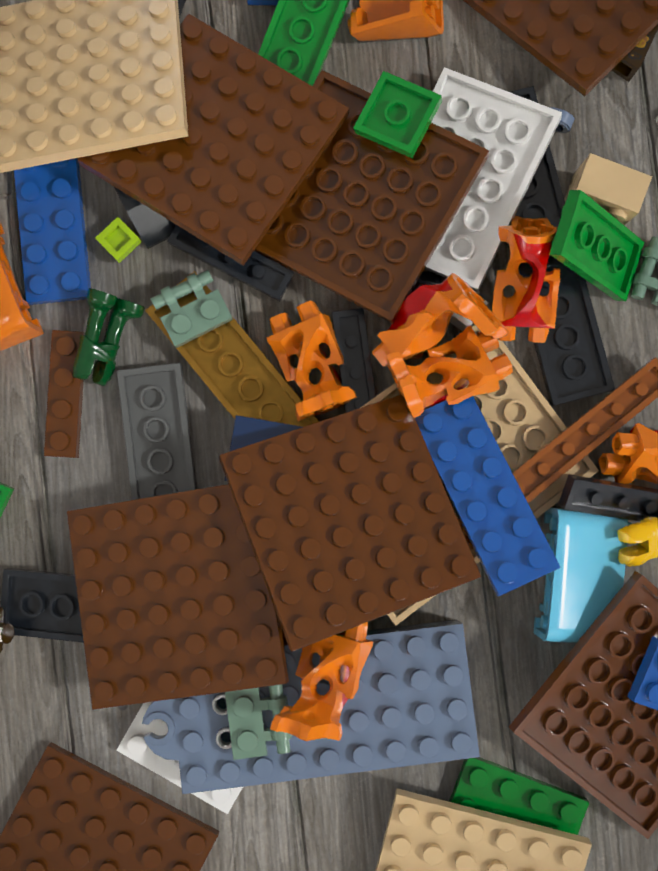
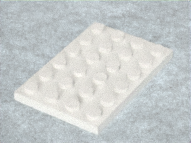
(517, 138)

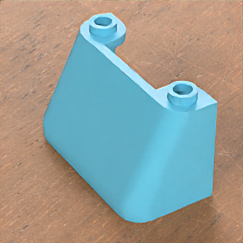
(588, 574)

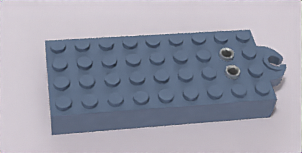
(406, 712)

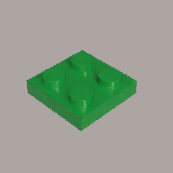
(397, 114)

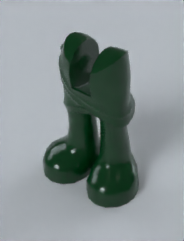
(106, 350)

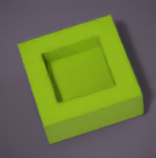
(118, 239)

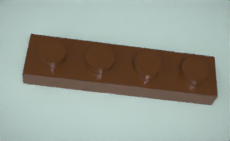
(64, 397)

